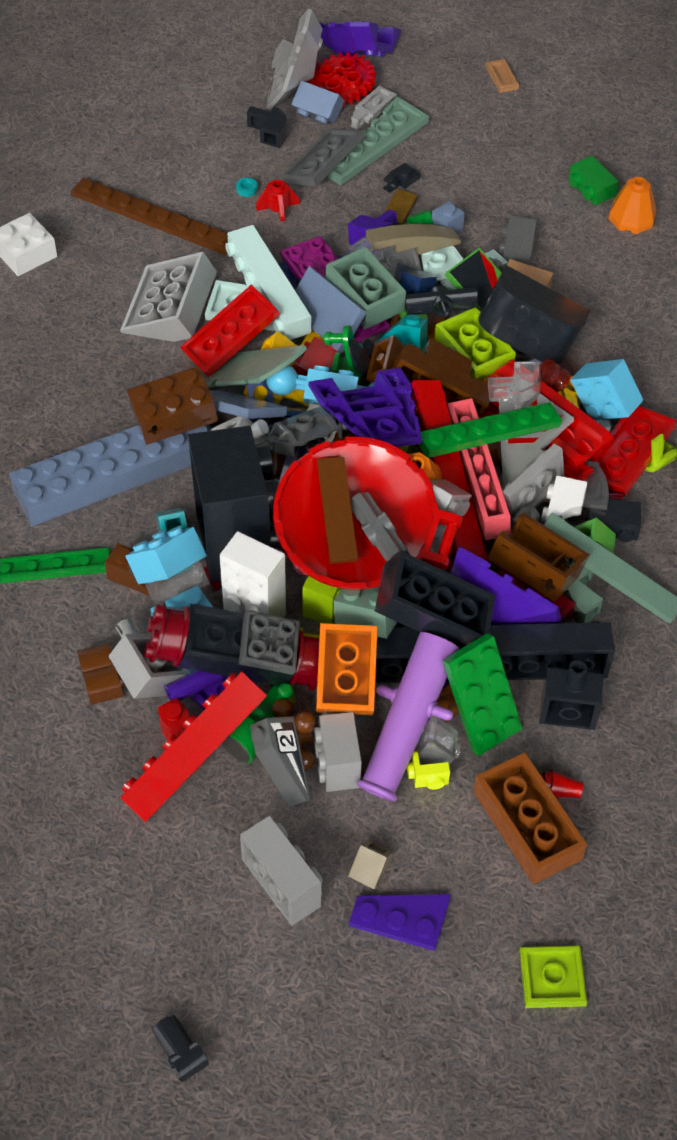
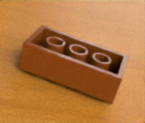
(529, 818)

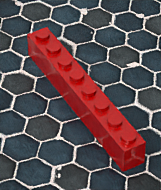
(432, 414)

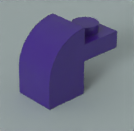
(358, 226)

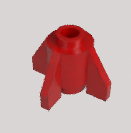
(277, 198)

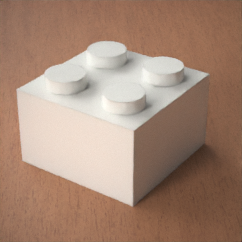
(26, 244)

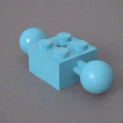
(287, 380)

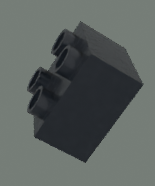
(231, 490)

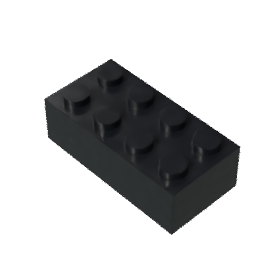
(433, 600)

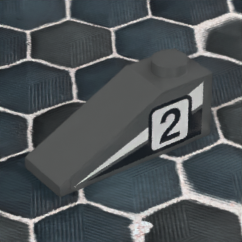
(280, 754)

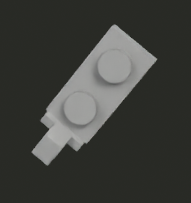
(371, 106)

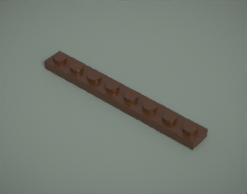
(151, 215)

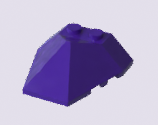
(359, 38)
(376, 411)
(511, 602)

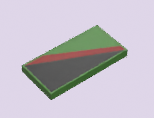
(476, 272)

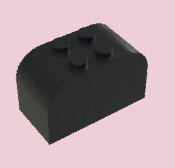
(532, 317)

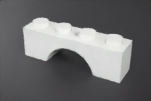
(566, 498)

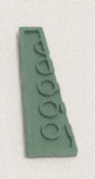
(385, 133)

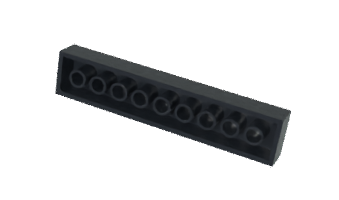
(523, 649)

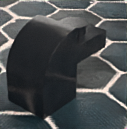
(270, 123)

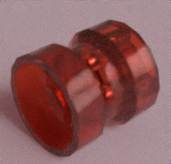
(554, 375)

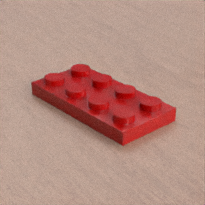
(230, 330)
(631, 447)

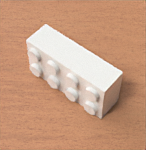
(253, 577)

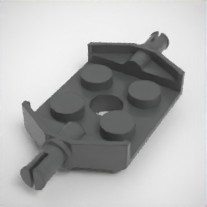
(300, 429)

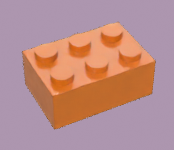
(346, 669)

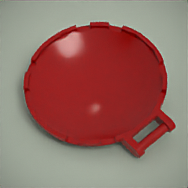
(396, 488)

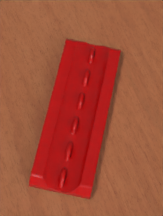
(581, 438)

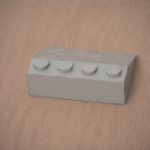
(170, 298)

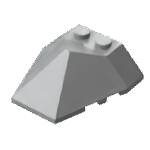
(295, 61)

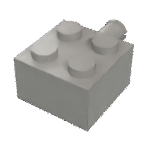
(137, 672)
(337, 751)

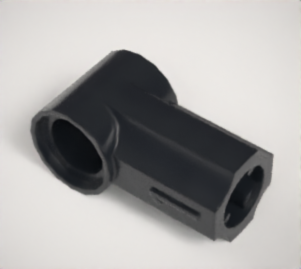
(181, 1051)

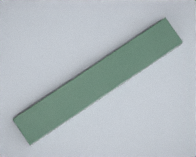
(618, 572)

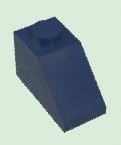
(414, 280)

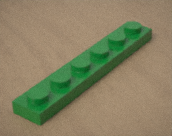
(489, 429)

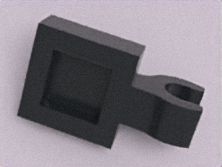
(401, 176)

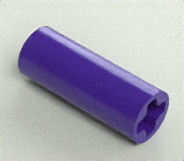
(191, 684)

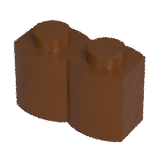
(100, 675)

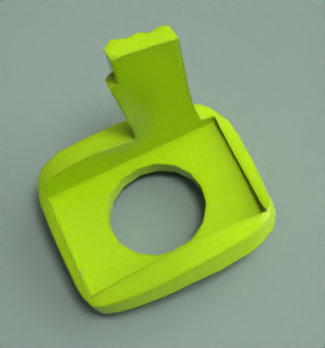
(658, 449)

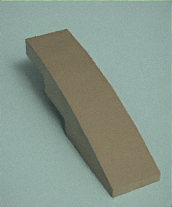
(421, 237)

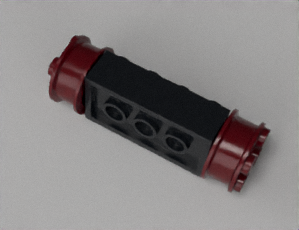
(211, 641)

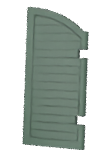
(254, 366)

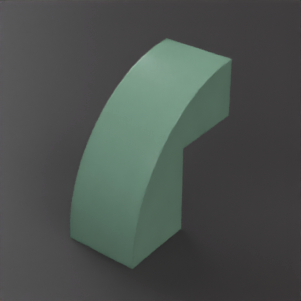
(586, 601)

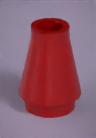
(562, 785)

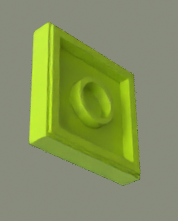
(552, 976)

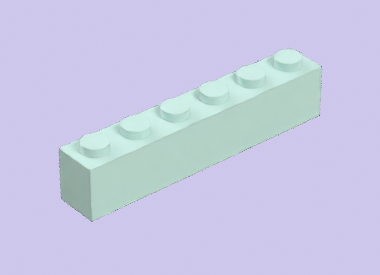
(266, 276)

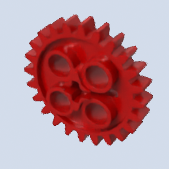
(345, 76)

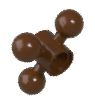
(304, 725)

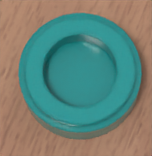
(247, 187)

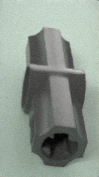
(377, 526)

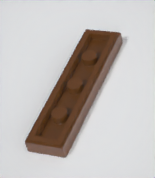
(337, 510)

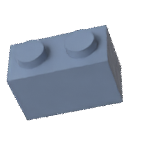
(317, 103)

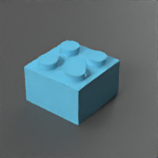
(607, 389)
(165, 554)

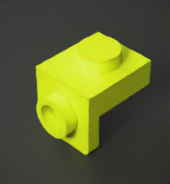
(428, 775)

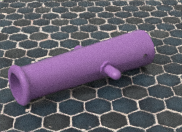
(410, 710)

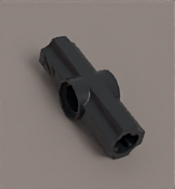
(441, 301)

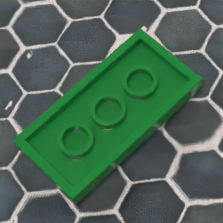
(482, 694)

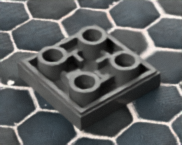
(269, 642)

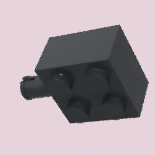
(571, 697)

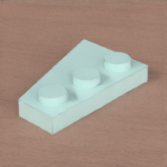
(440, 261)

